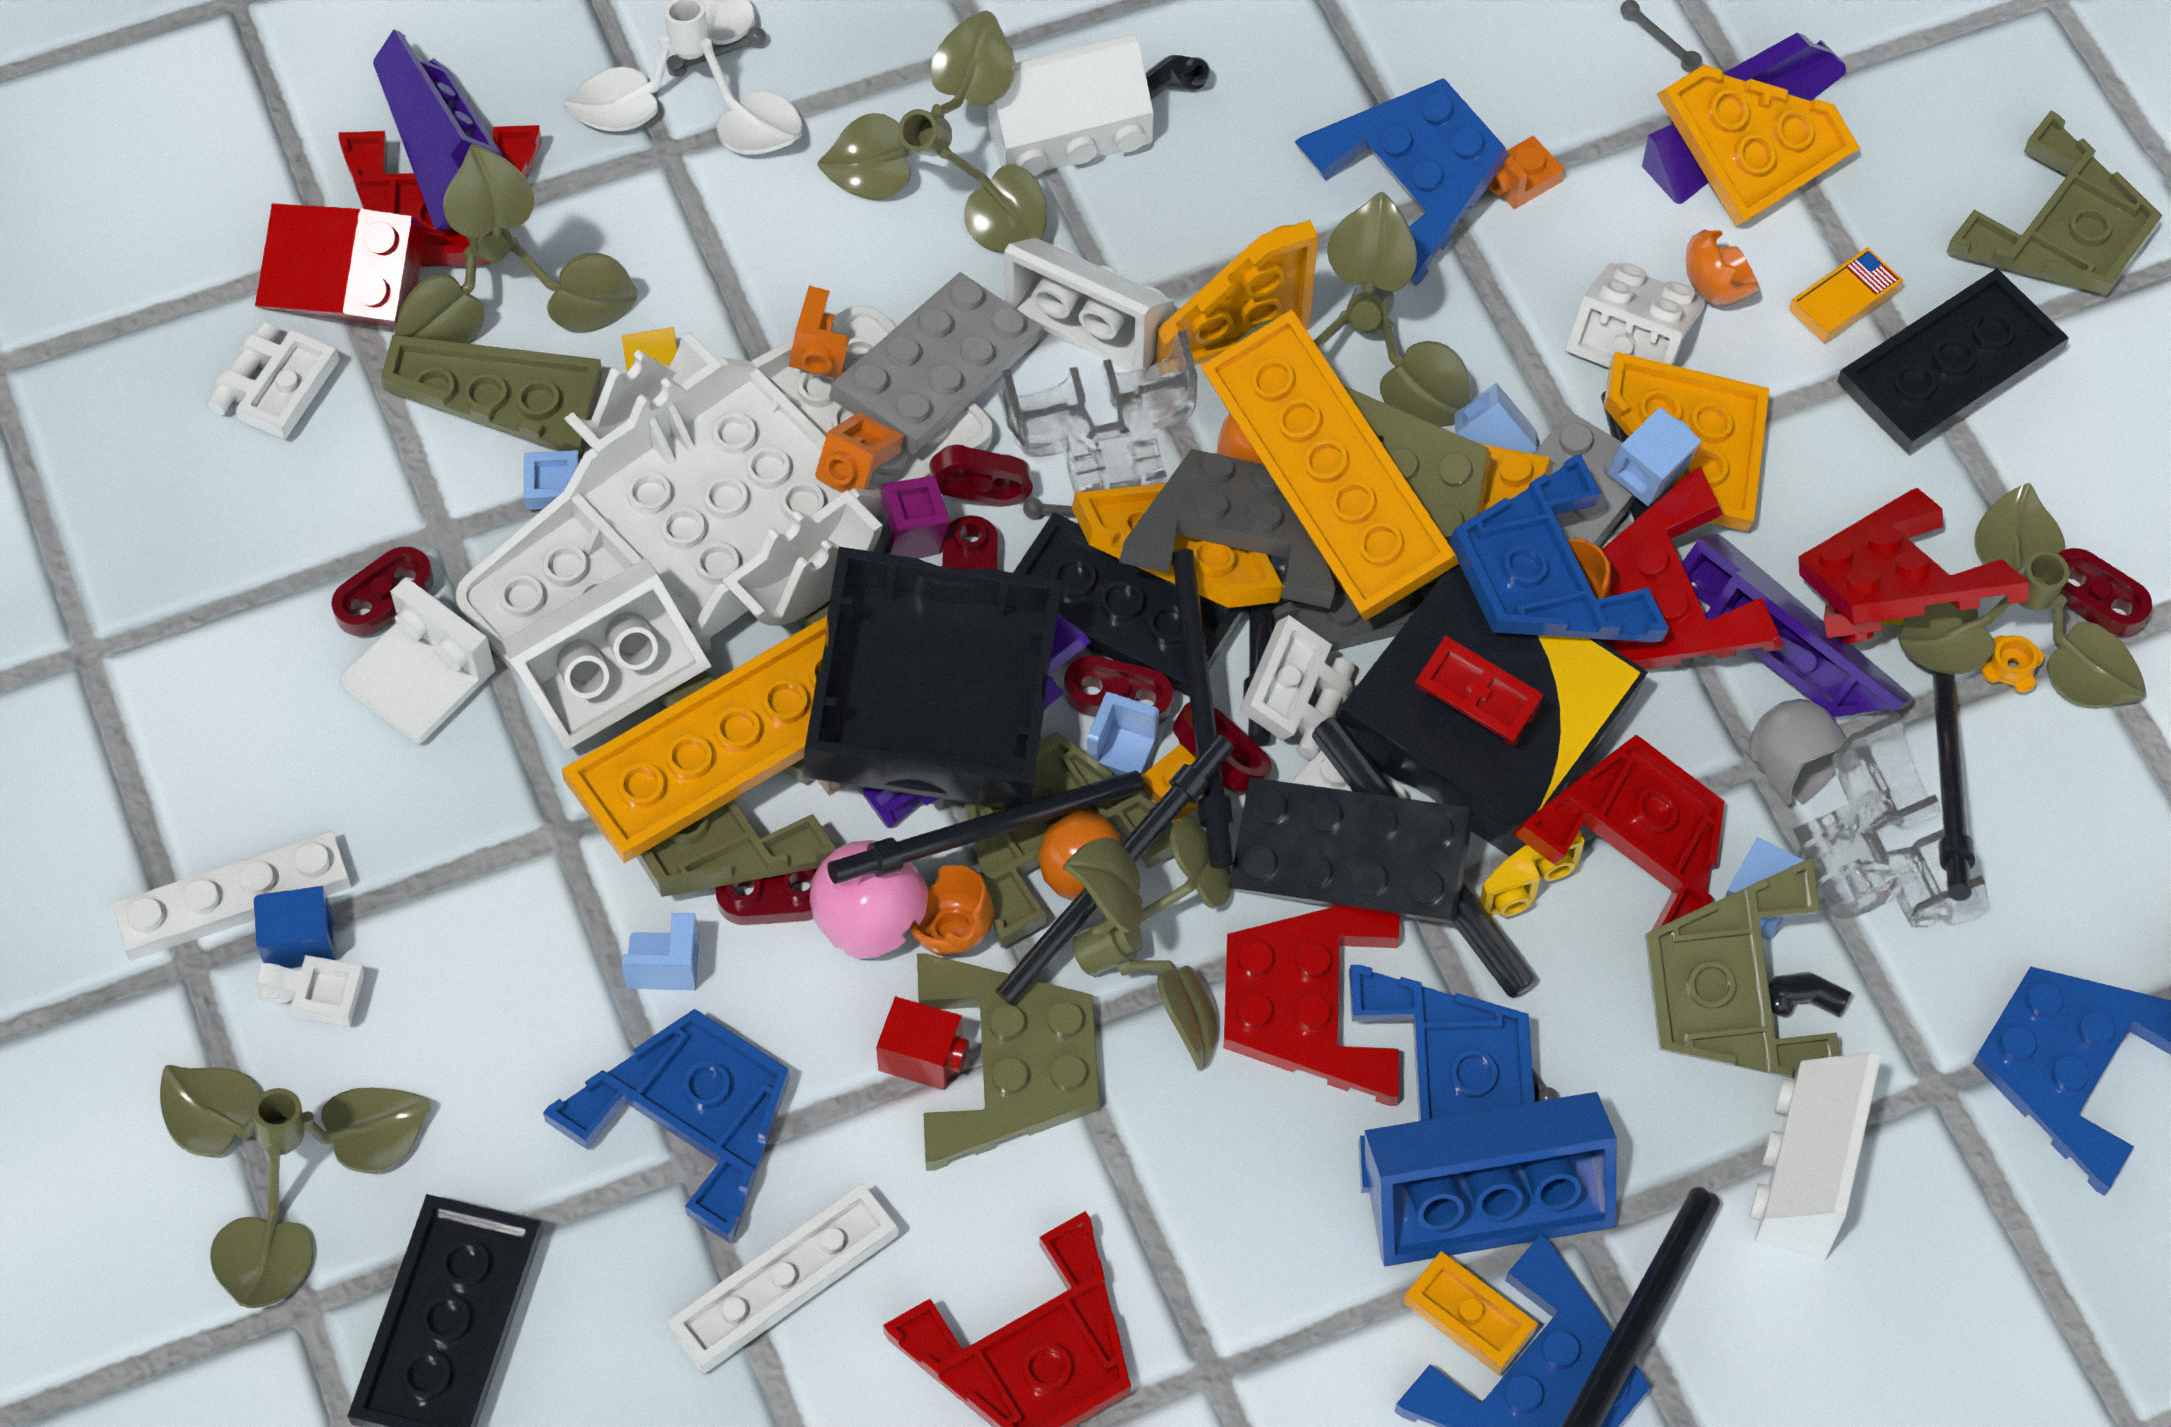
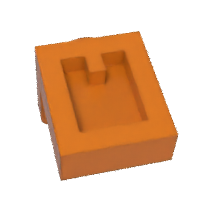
(1526, 173)
(814, 344)
(855, 451)

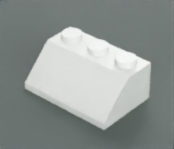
(1074, 107)
(1085, 302)
(606, 654)
(1815, 1153)

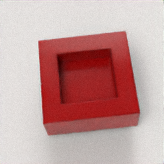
(1838, 626)

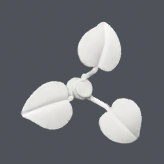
(624, 99)

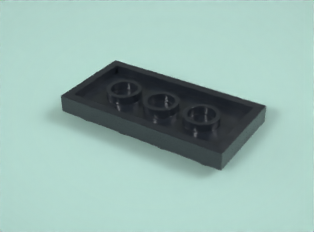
(1952, 360)
(1121, 606)
(1352, 850)
(446, 1317)

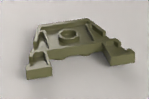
(2083, 231)
(1439, 465)
(728, 851)
(1011, 854)
(1714, 979)
(1033, 1056)

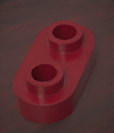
(981, 475)
(970, 555)
(372, 590)
(2103, 590)
(1117, 678)
(1243, 762)
(769, 901)

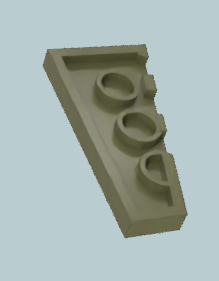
(497, 386)

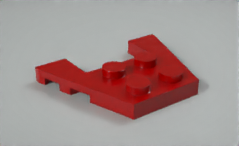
(400, 193)
(1647, 559)
(1880, 575)
(1645, 812)
(1286, 998)
(1044, 1366)

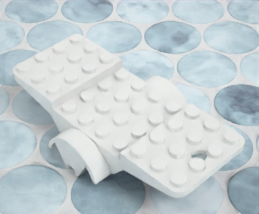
(710, 482)

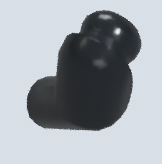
(1177, 73)
(1806, 987)

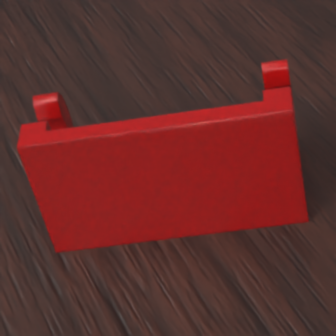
(1479, 690)

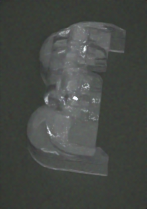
(1110, 453)
(1845, 845)

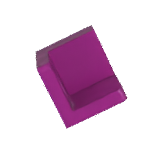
(915, 517)

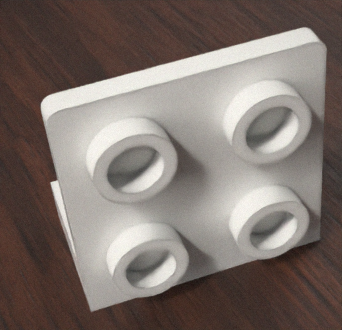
(1633, 316)
(420, 664)

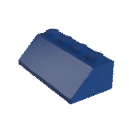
(1492, 1178)

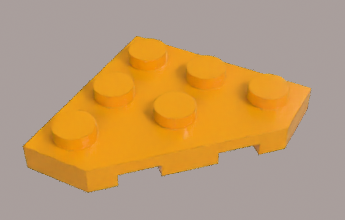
(1754, 137)
(1255, 287)
(1717, 409)
(1223, 572)

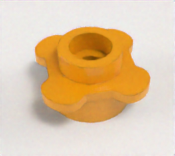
(2016, 650)

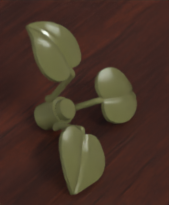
(873, 149)
(482, 205)
(1380, 256)
(2091, 663)
(1113, 883)
(213, 1105)

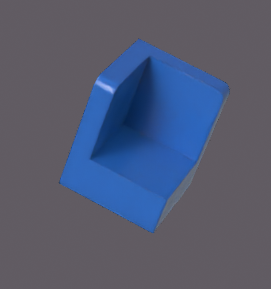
(294, 926)

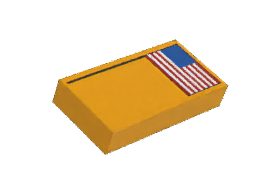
(1846, 295)

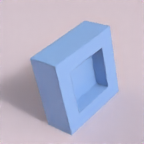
(547, 476)

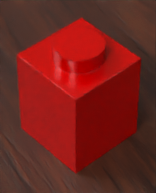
(921, 1043)

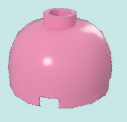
(867, 912)

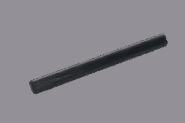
(1471, 917)
(1643, 1310)

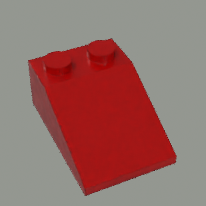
(340, 262)

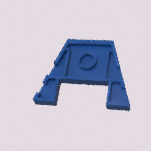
(1431, 149)
(1530, 574)
(1465, 1048)
(2055, 1049)
(703, 1090)
(1548, 1373)

